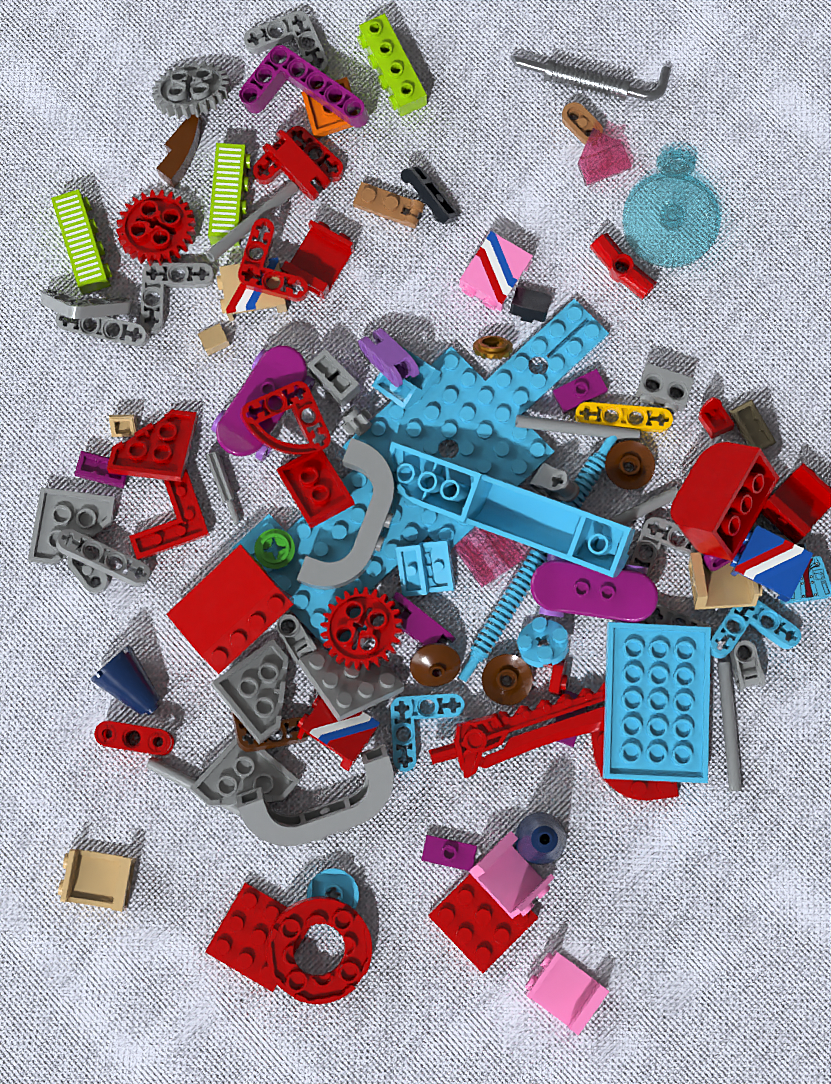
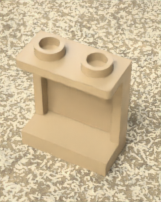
(97, 879)

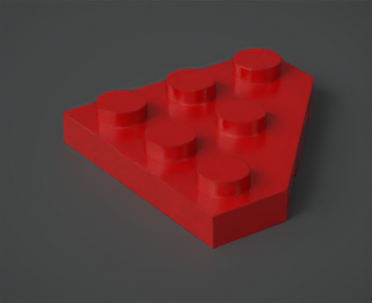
(157, 449)

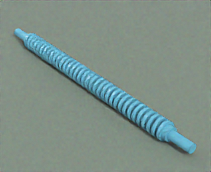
(585, 481)

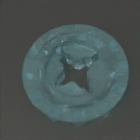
(676, 169)

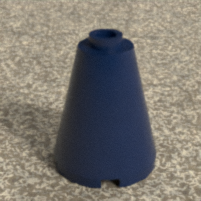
(128, 682)
(529, 835)

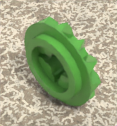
(265, 542)

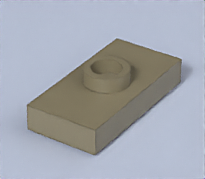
(752, 426)

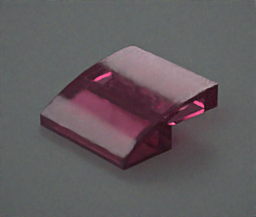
(488, 555)

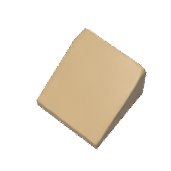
(213, 339)

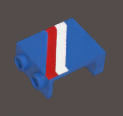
(771, 562)

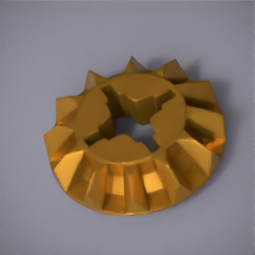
(492, 347)

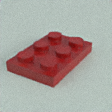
(315, 487)

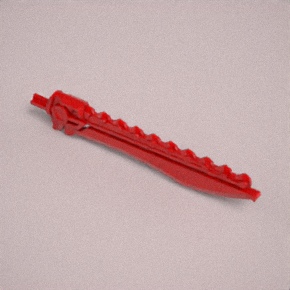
(487, 732)

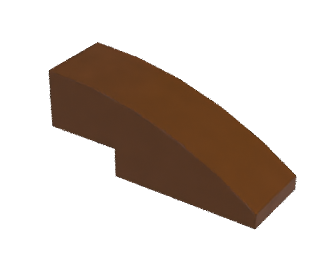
(181, 151)

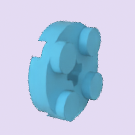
(540, 630)
(338, 878)

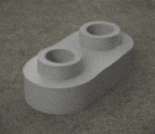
(86, 574)

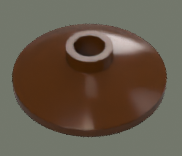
(638, 456)
(432, 657)
(510, 666)

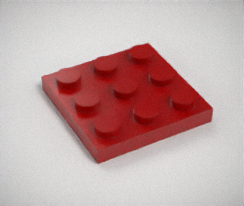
(478, 923)
(245, 932)

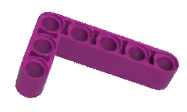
(306, 82)

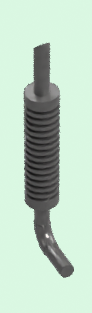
(594, 81)

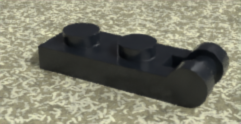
(430, 194)

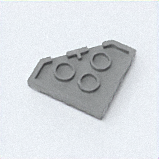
(67, 510)
(347, 689)
(256, 690)
(241, 772)

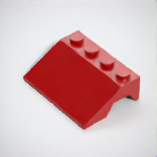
(230, 609)

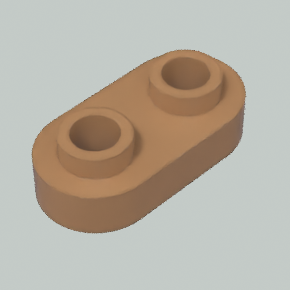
(583, 124)

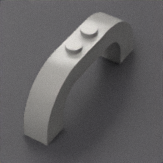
(337, 574)
(325, 819)

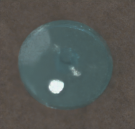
(671, 220)

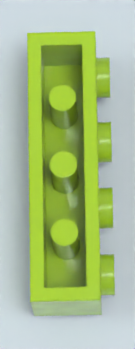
(392, 65)

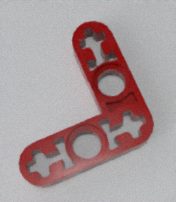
(274, 172)
(258, 266)

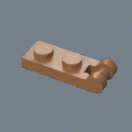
(388, 205)

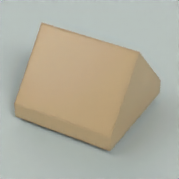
(123, 425)

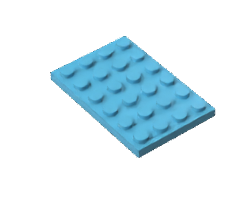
(657, 702)

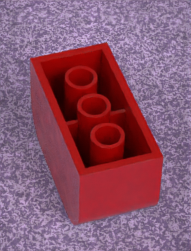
(723, 498)

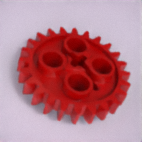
(156, 227)
(340, 621)

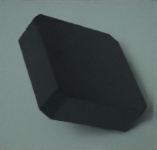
(530, 305)

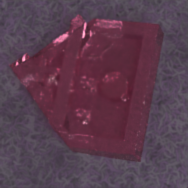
(602, 158)

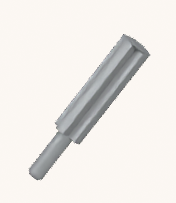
(223, 484)

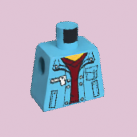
(814, 582)

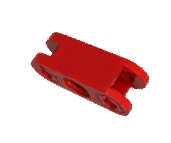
(297, 165)
(122, 732)

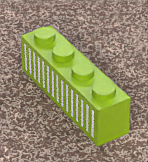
(228, 190)
(81, 242)

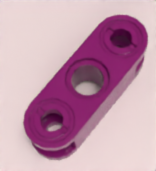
(419, 624)

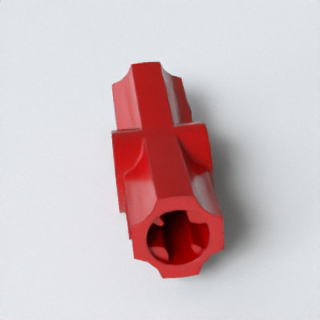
(612, 255)

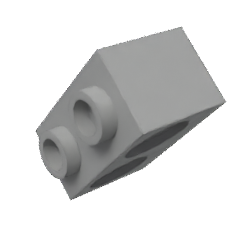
(333, 378)
(666, 381)

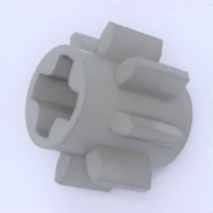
(356, 420)

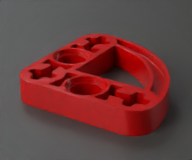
(297, 407)

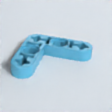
(753, 618)
(415, 713)

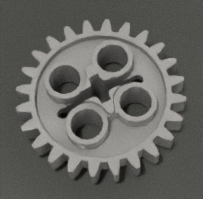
(206, 90)

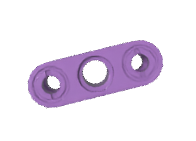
(388, 357)

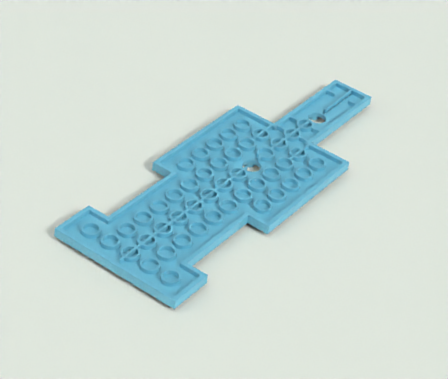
(455, 408)

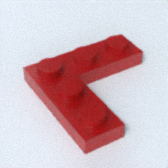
(185, 529)

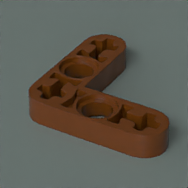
(241, 732)

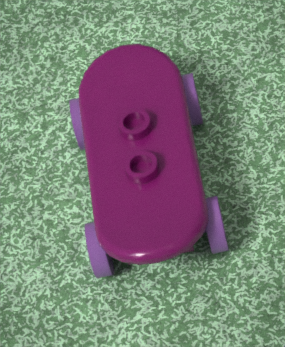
(270, 372)
(575, 589)

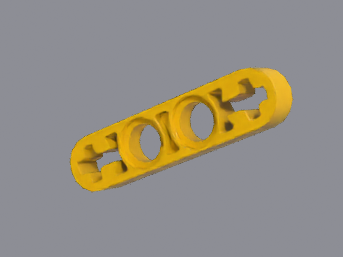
(623, 416)

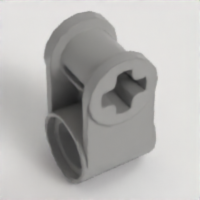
(554, 483)
(296, 639)
(747, 667)

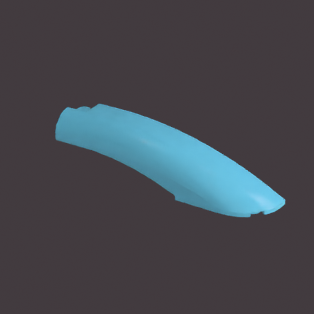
(510, 511)

